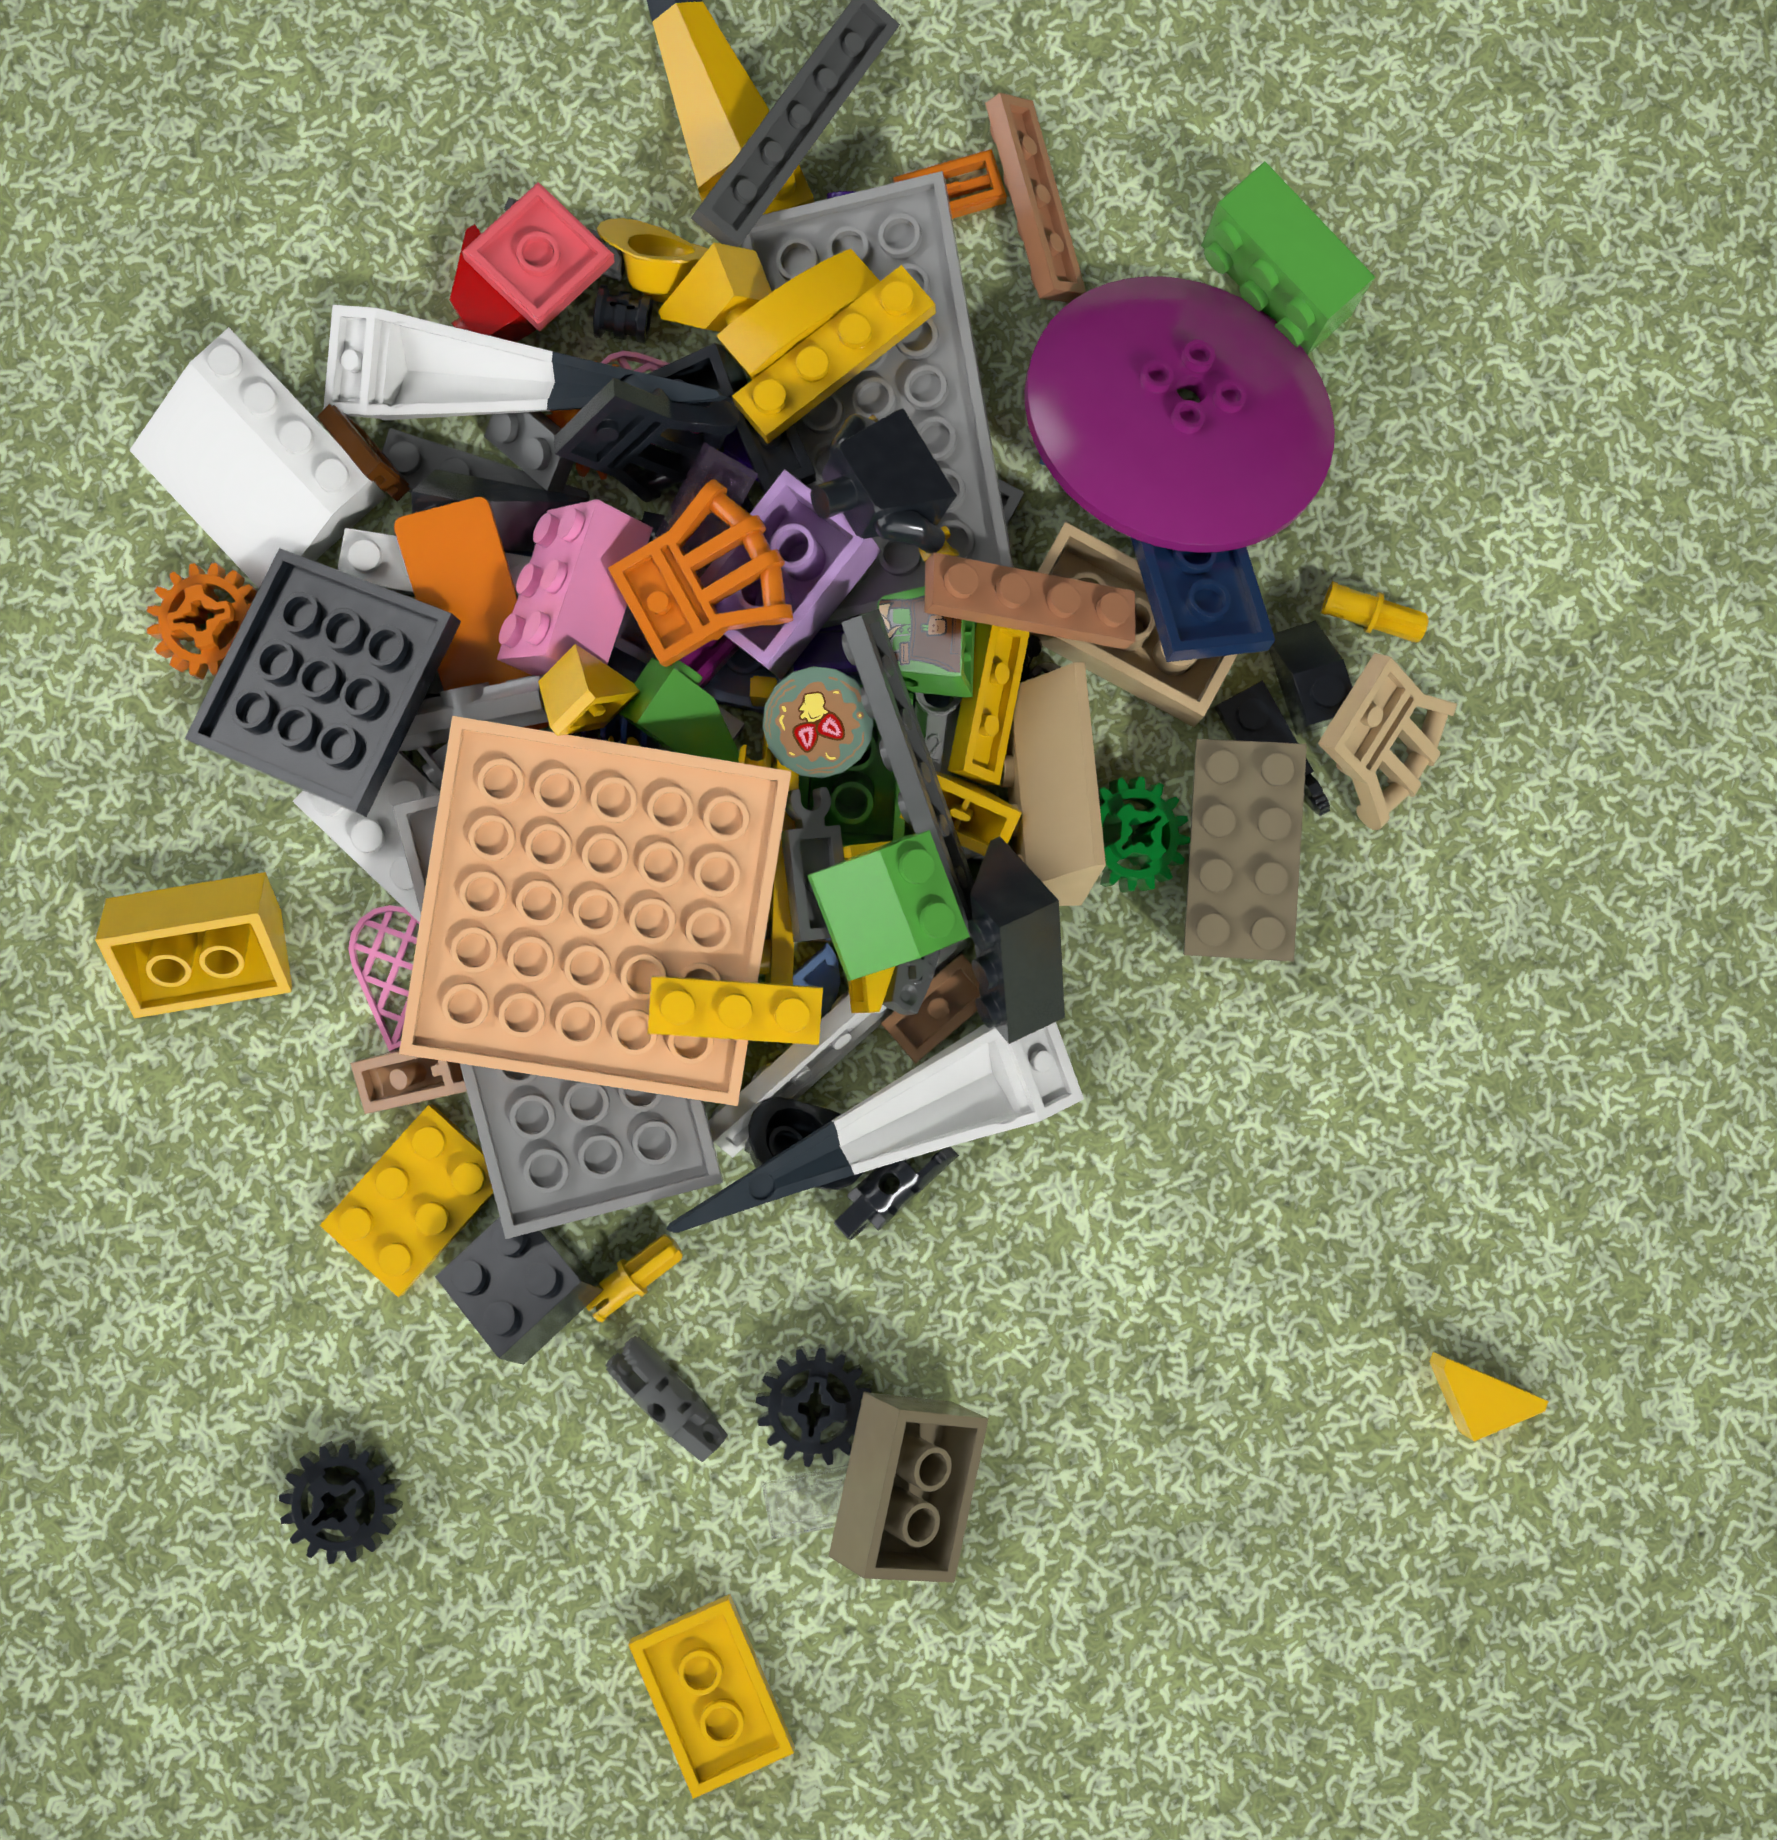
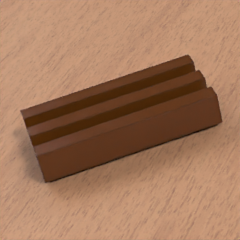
(364, 452)

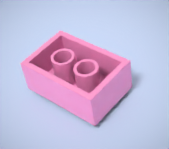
(568, 588)

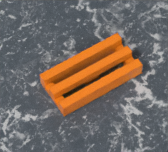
(964, 165)

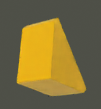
(583, 693)
(977, 813)
(1480, 1401)

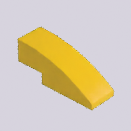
(795, 311)

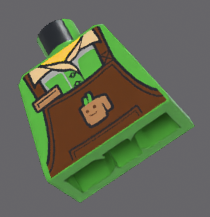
(930, 649)

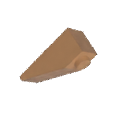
(401, 1080)

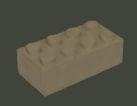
(1244, 849)

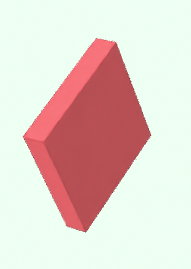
(538, 256)

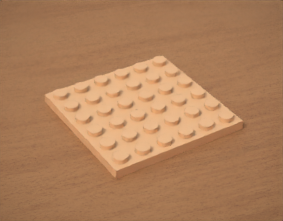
(572, 882)

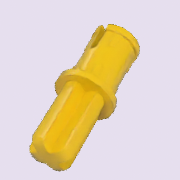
(1374, 612)
(635, 1275)

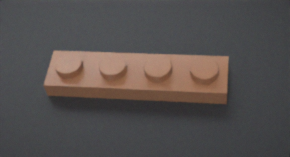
(1035, 198)
(1029, 601)

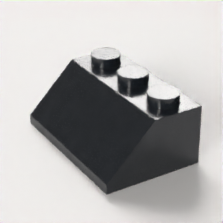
(1015, 946)

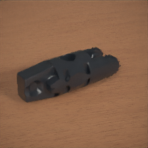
(877, 1207)

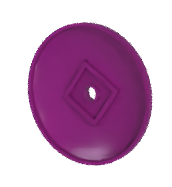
(1170, 466)

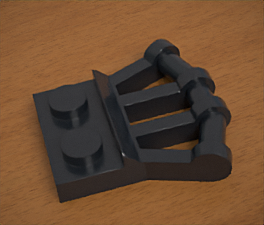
(622, 421)

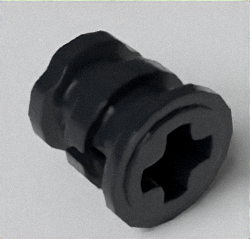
(622, 315)

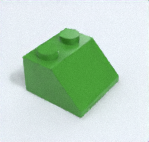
(888, 905)

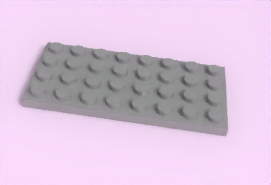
(926, 373)
(564, 1144)

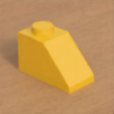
(717, 289)

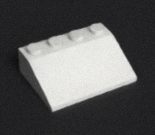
(252, 461)

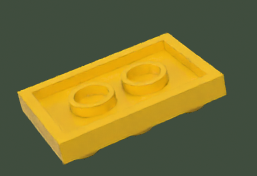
(412, 1201)
(711, 1696)

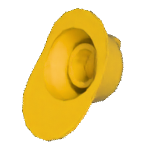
(652, 255)

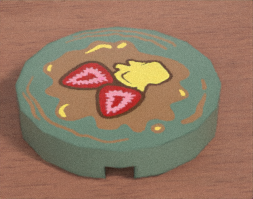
(817, 722)

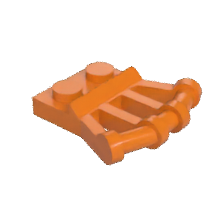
(668, 595)

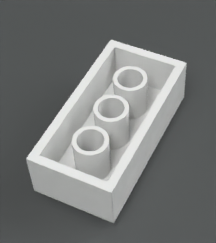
(376, 838)

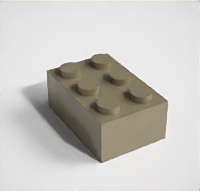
(908, 1488)

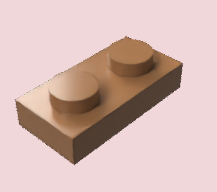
(944, 1008)

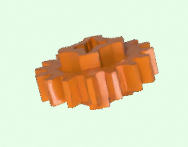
(187, 608)

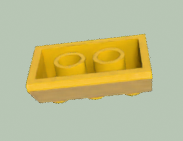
(196, 945)

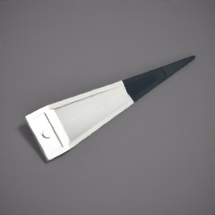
(422, 369)
(950, 1099)

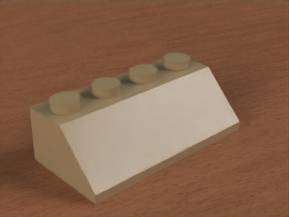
(1055, 783)

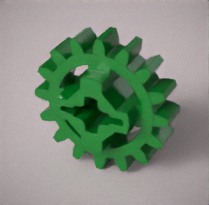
(1154, 839)

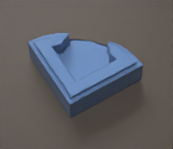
(821, 971)

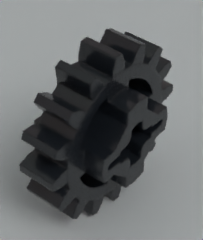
(789, 1401)
(325, 1485)

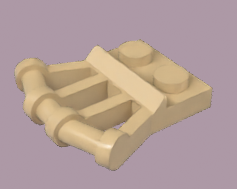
(1368, 726)

